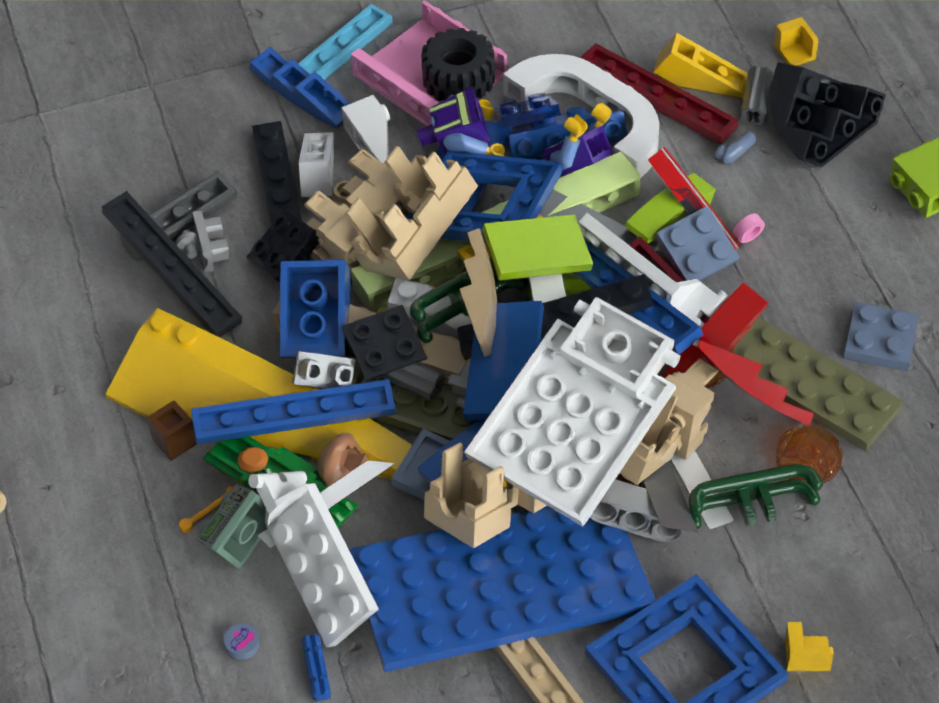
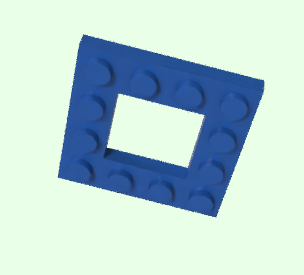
(533, 185)
(693, 602)

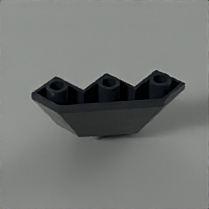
(820, 113)

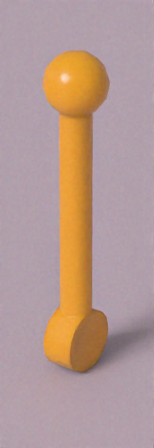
(186, 524)

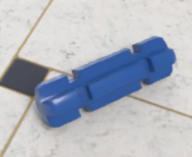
(316, 667)

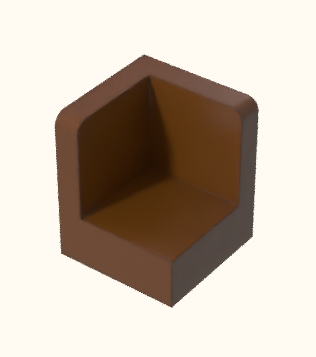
(172, 430)

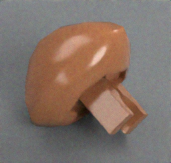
(339, 458)

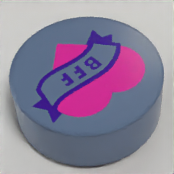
(241, 641)

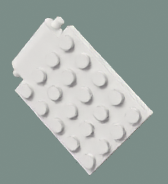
(578, 409)

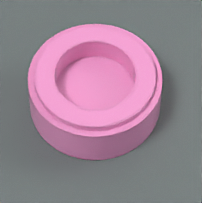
(748, 228)

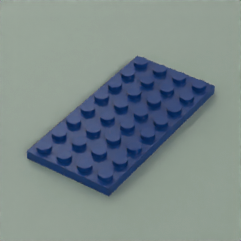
(522, 584)

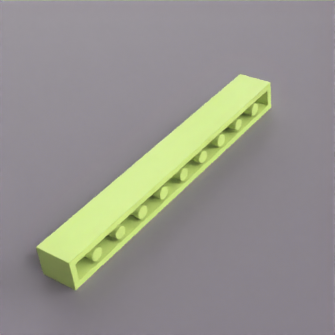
(595, 186)

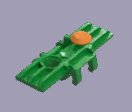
(246, 456)

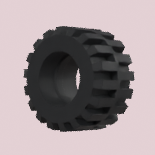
(457, 62)

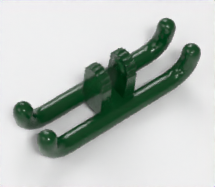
(457, 305)
(755, 487)

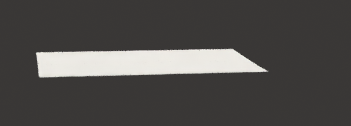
(342, 488)

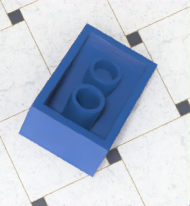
(314, 307)

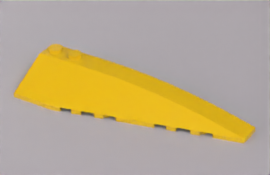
(202, 370)

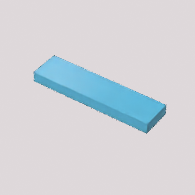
(345, 41)

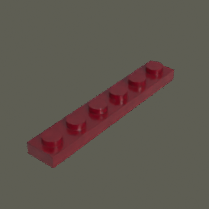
(665, 96)

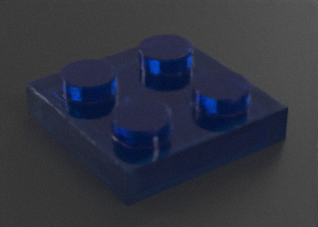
(534, 109)

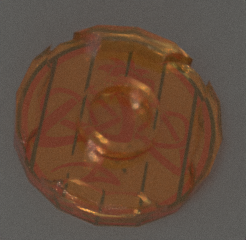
(811, 447)

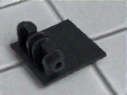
(283, 243)
(383, 342)

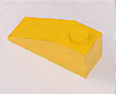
(699, 69)

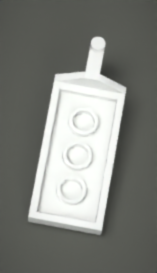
(688, 296)
(314, 554)

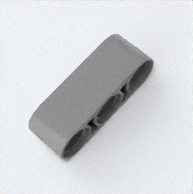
(631, 510)

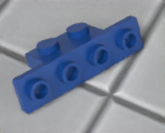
(549, 131)

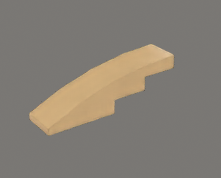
(481, 295)

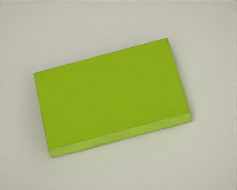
(537, 247)

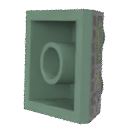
(235, 526)

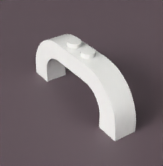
(592, 85)

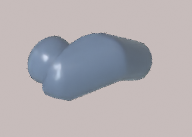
(736, 149)

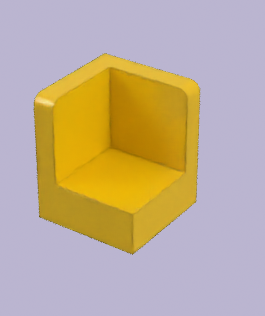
(796, 42)
(806, 652)

